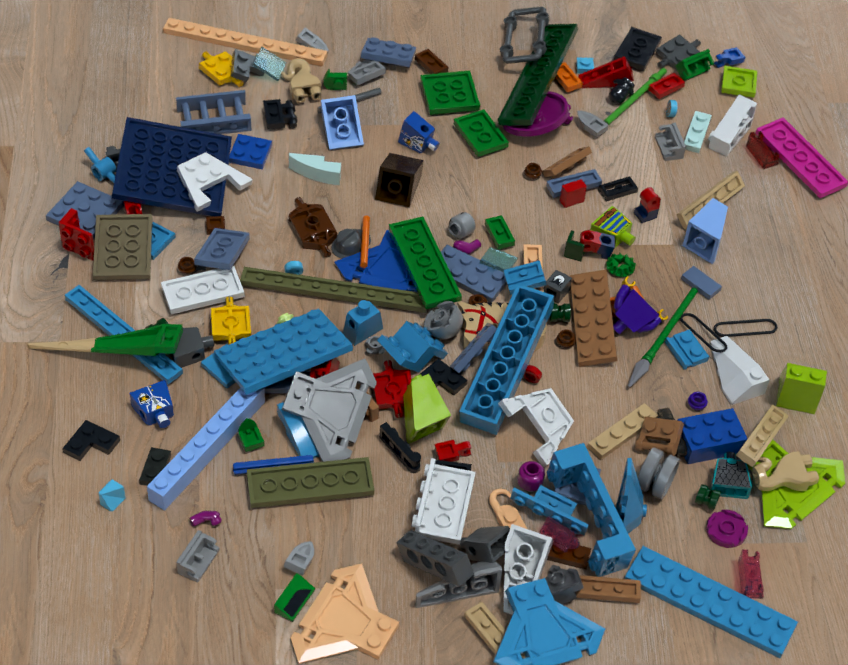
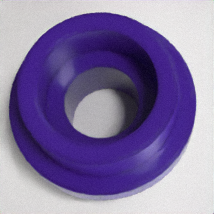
(697, 400)

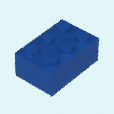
(712, 435)

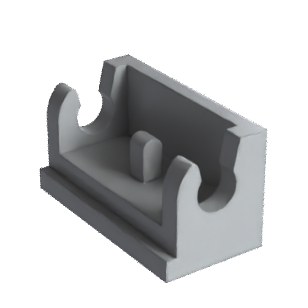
(670, 142)
(197, 556)

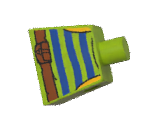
(616, 224)

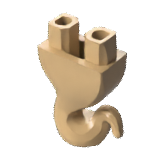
(302, 82)
(789, 473)

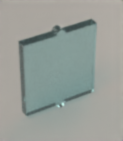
(269, 63)
(498, 259)

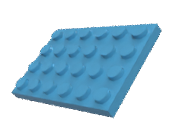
(282, 351)

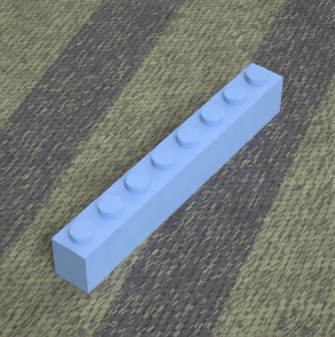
(203, 447)

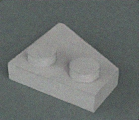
(366, 71)

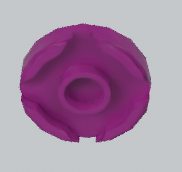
(727, 528)

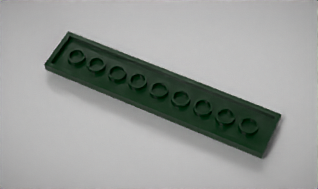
(538, 77)

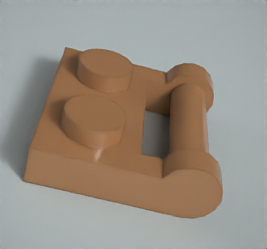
(660, 430)

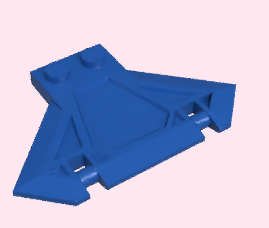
(383, 269)

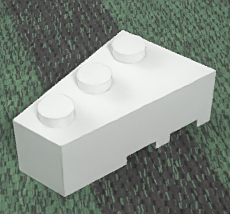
(733, 126)

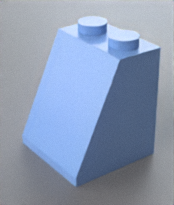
(705, 230)

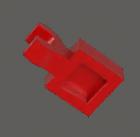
(450, 451)

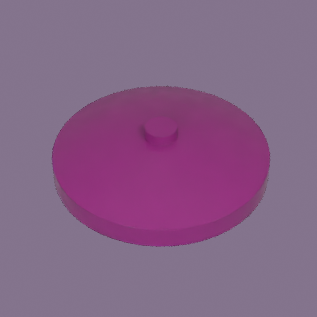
(549, 117)

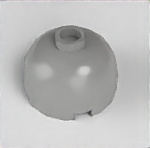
(444, 321)

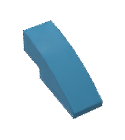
(297, 433)

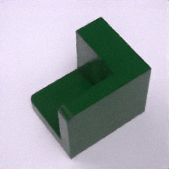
(574, 249)

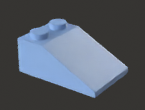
(341, 122)

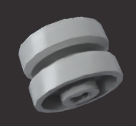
(660, 474)

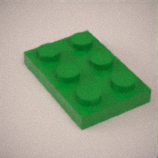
(481, 133)

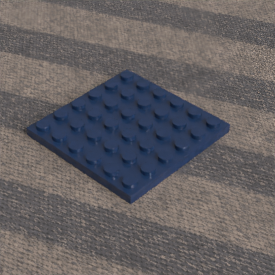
(150, 163)

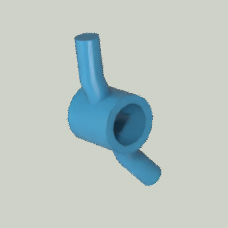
(101, 168)

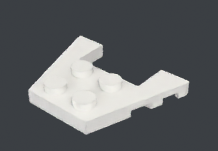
(206, 172)
(547, 416)

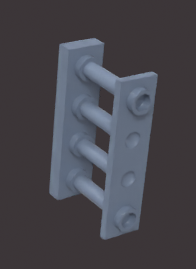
(218, 125)

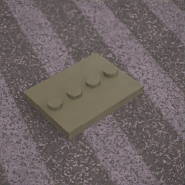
(123, 247)

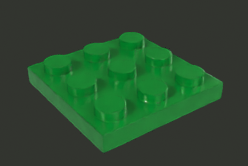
(450, 92)

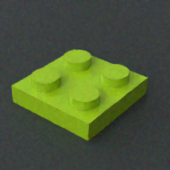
(739, 81)

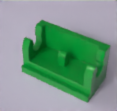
(694, 65)

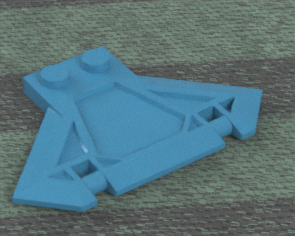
(544, 629)

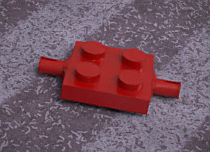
(391, 387)

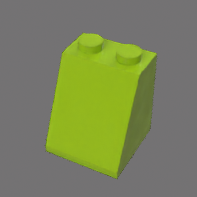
(800, 388)
(423, 408)

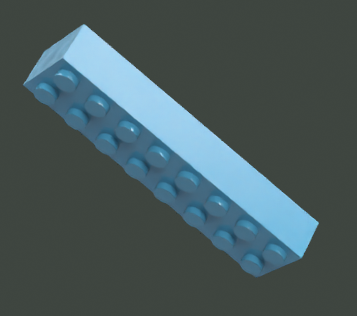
(506, 358)

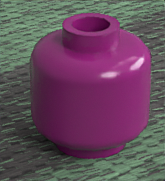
(531, 476)

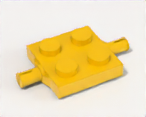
(219, 68)
(230, 322)

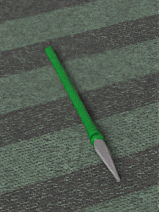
(643, 365)

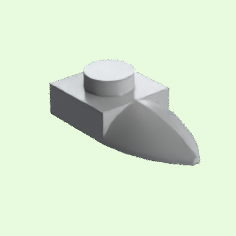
(309, 39)
(592, 123)
(300, 558)

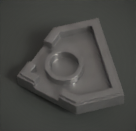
(563, 583)

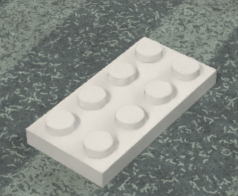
(201, 289)

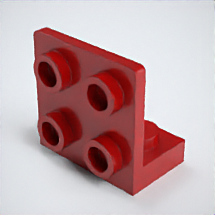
(73, 237)

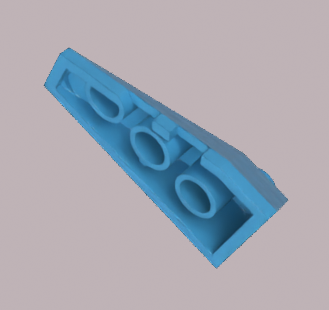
(630, 499)

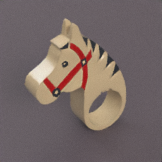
(480, 314)

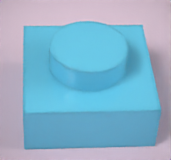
(584, 64)

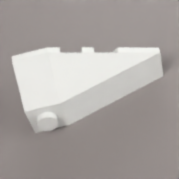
(738, 372)
(524, 558)

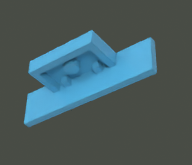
(553, 505)

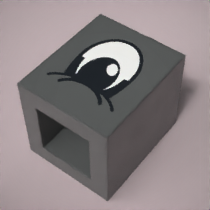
(558, 285)

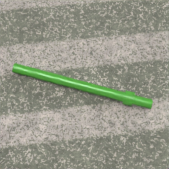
(653, 78)

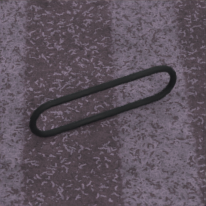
(745, 321)
(705, 342)

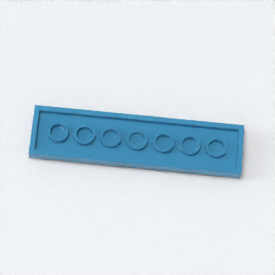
(712, 602)

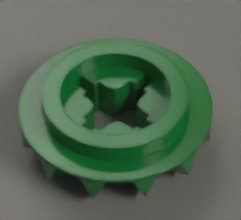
(625, 269)

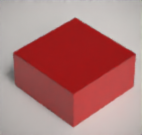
(573, 193)

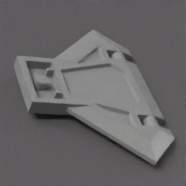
(332, 407)

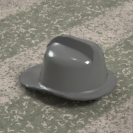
(348, 243)

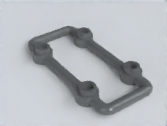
(539, 46)

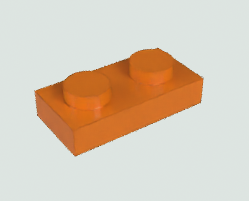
(568, 78)

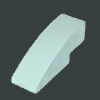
(315, 168)

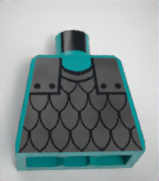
(731, 477)

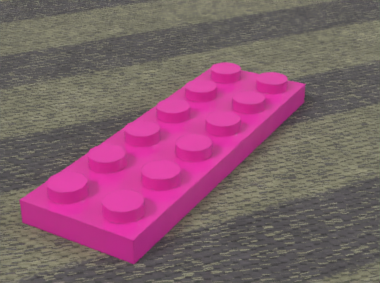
(802, 158)

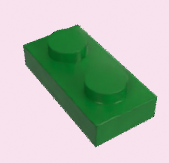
(499, 232)

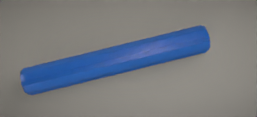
(241, 467)

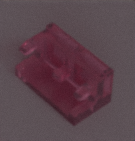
(750, 575)

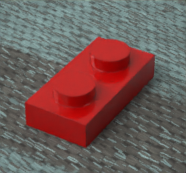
(666, 85)

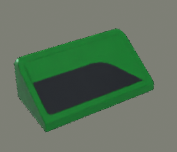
(293, 598)

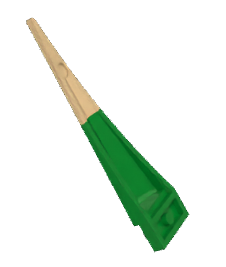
(146, 342)

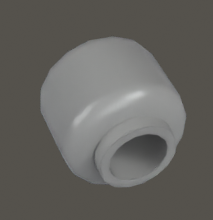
(462, 225)

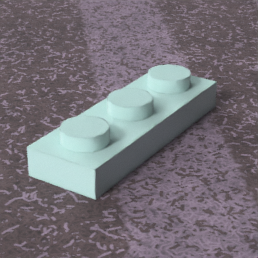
(697, 131)

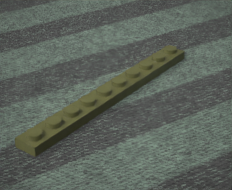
(332, 289)

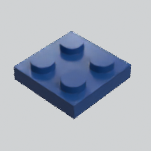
(250, 151)

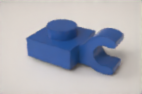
(730, 56)

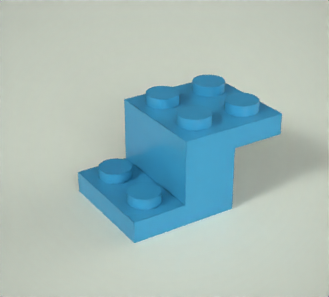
(413, 346)

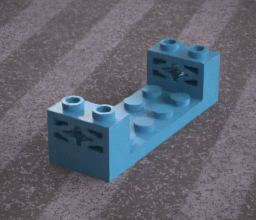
(616, 548)

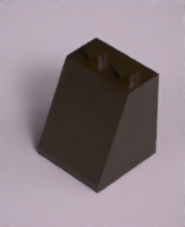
(398, 179)

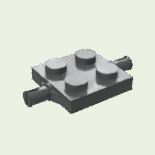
(676, 50)

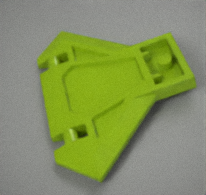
(798, 503)

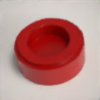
(532, 374)

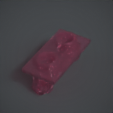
(561, 536)

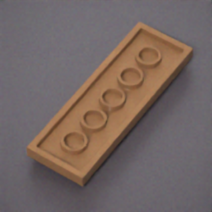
(593, 318)

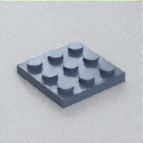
(88, 203)

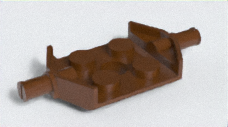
(314, 236)

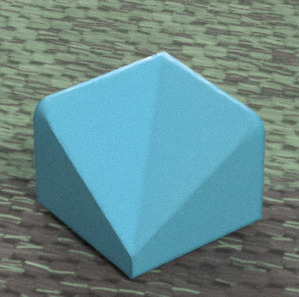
(111, 495)

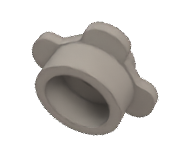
(374, 346)

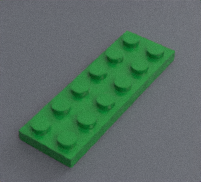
(424, 262)

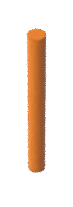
(365, 241)

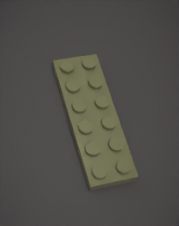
(310, 482)

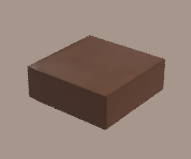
(215, 222)

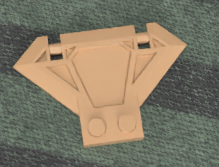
(344, 620)

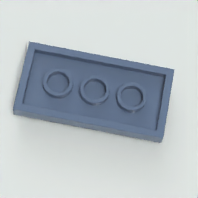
(473, 275)

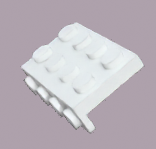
(443, 502)

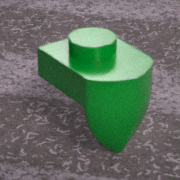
(335, 81)
(250, 435)

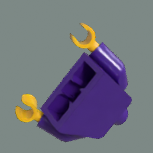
(634, 311)

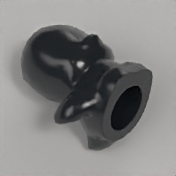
(620, 92)

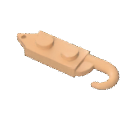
(505, 514)

